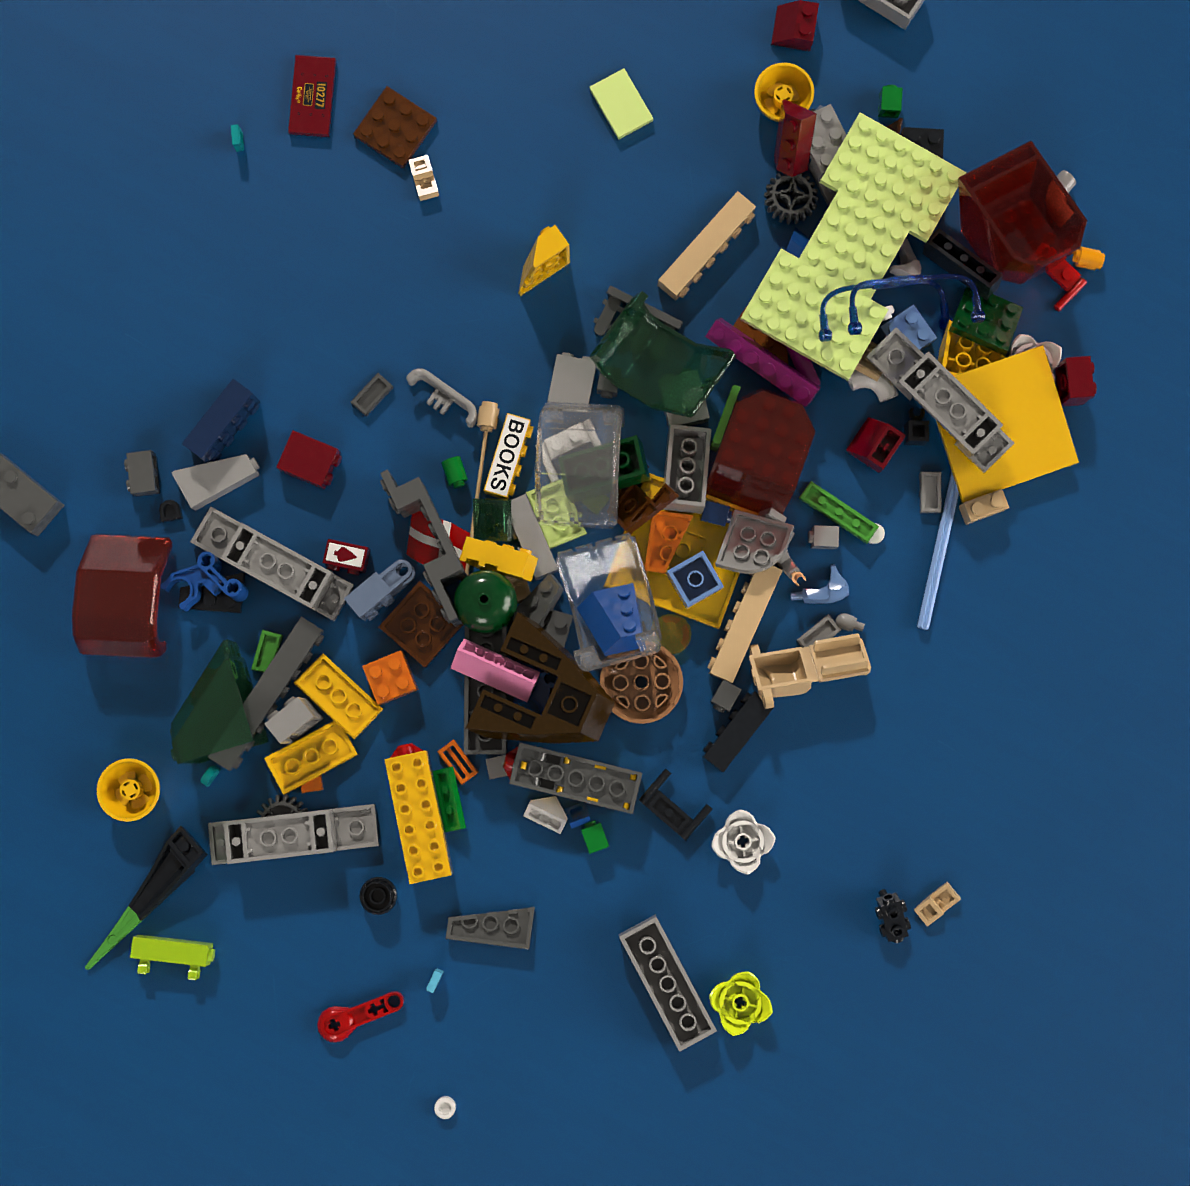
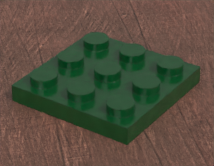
(998, 326)

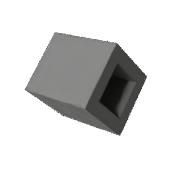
(824, 537)

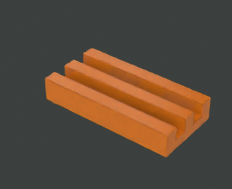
(458, 762)

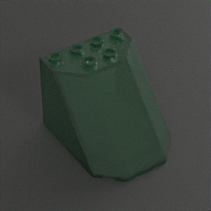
(214, 710)

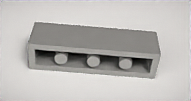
(530, 536)

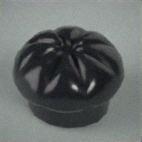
(378, 895)

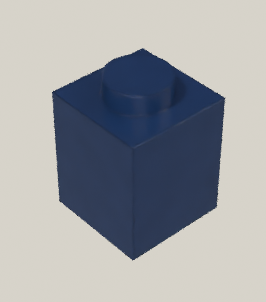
(716, 513)

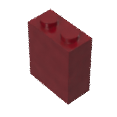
(309, 460)

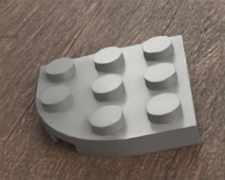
(753, 543)

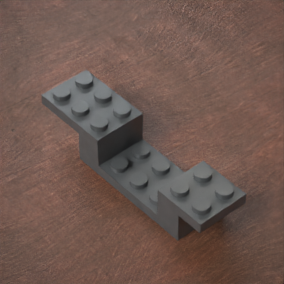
(443, 570)

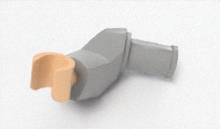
(790, 567)

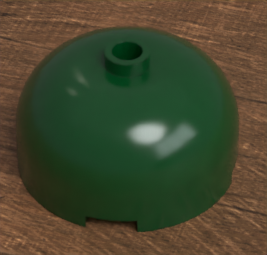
(487, 616)

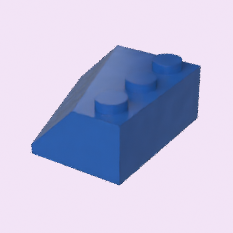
(613, 618)

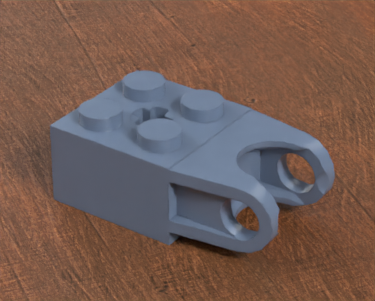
(379, 590)

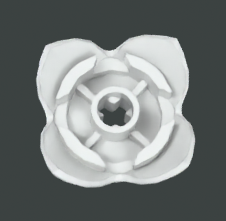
(1026, 342)
(759, 842)

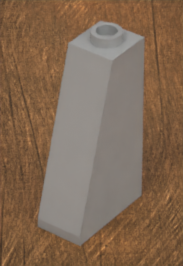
(214, 479)

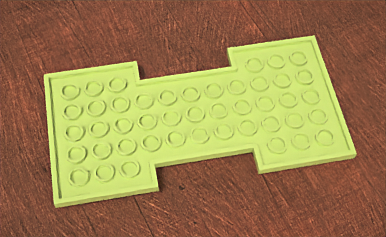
(881, 195)

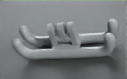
(443, 395)

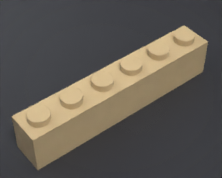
(706, 246)
(744, 624)

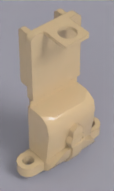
(794, 669)

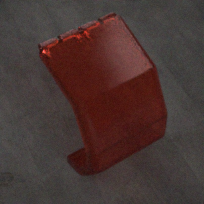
(119, 595)

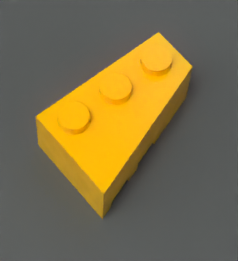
(497, 558)

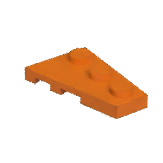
(664, 538)

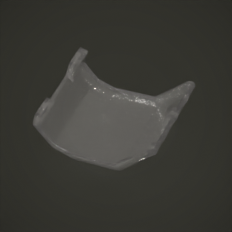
(578, 464)
(601, 568)

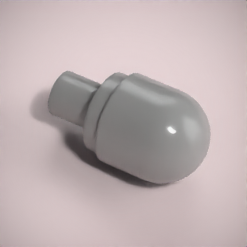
(848, 622)

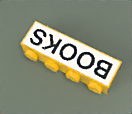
(508, 456)

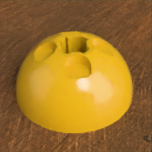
(782, 82)
(118, 785)

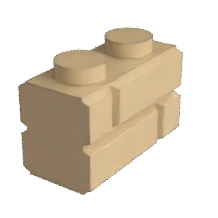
(983, 506)

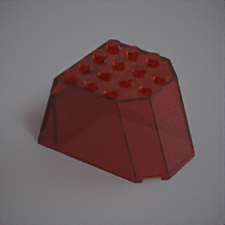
(1019, 215)
(761, 452)

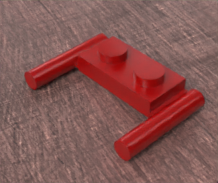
(1067, 278)

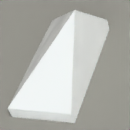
(547, 813)

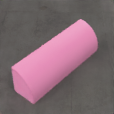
(495, 670)

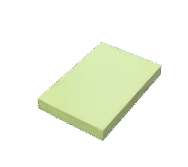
(621, 103)
(556, 534)

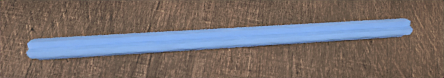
(938, 555)

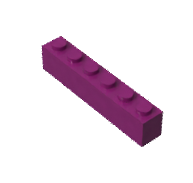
(763, 362)

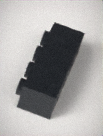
(959, 260)
(737, 732)

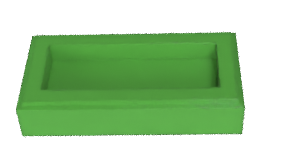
(267, 649)

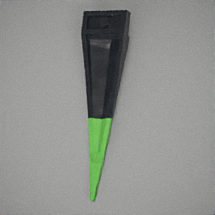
(171, 869)

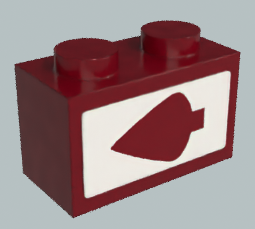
(346, 556)

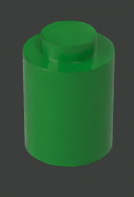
(454, 472)

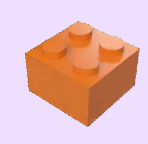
(390, 677)

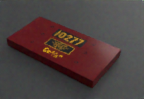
(312, 96)

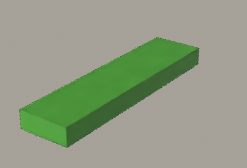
(839, 512)

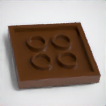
(395, 127)
(419, 625)

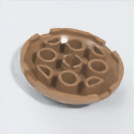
(646, 703)

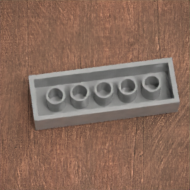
(667, 983)

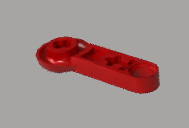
(353, 1017)

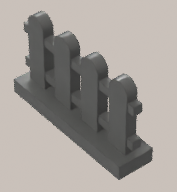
(612, 305)

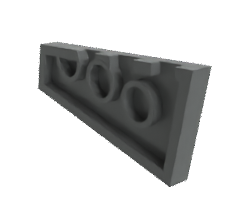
(500, 928)

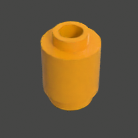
(1088, 258)

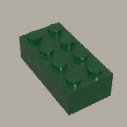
(632, 463)

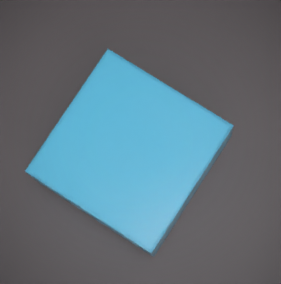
(437, 974)

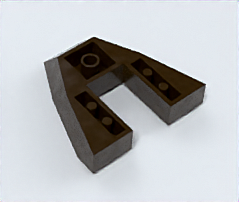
(574, 709)

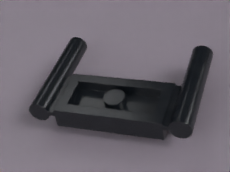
(670, 812)

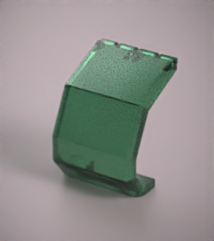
(658, 362)

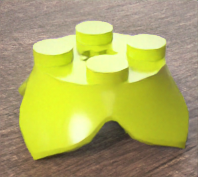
(756, 1007)

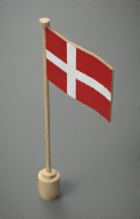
(421, 543)

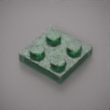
(492, 519)

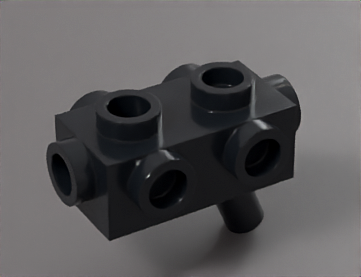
(891, 912)

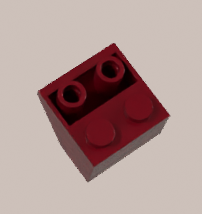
(875, 443)

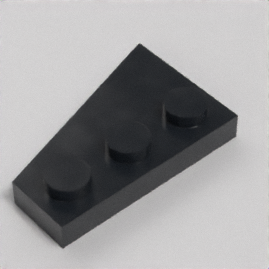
(217, 603)

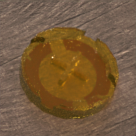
(675, 633)

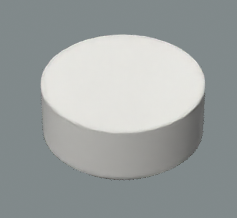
(878, 535)
(445, 1107)

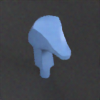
(834, 591)

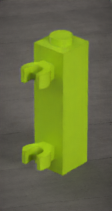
(171, 951)

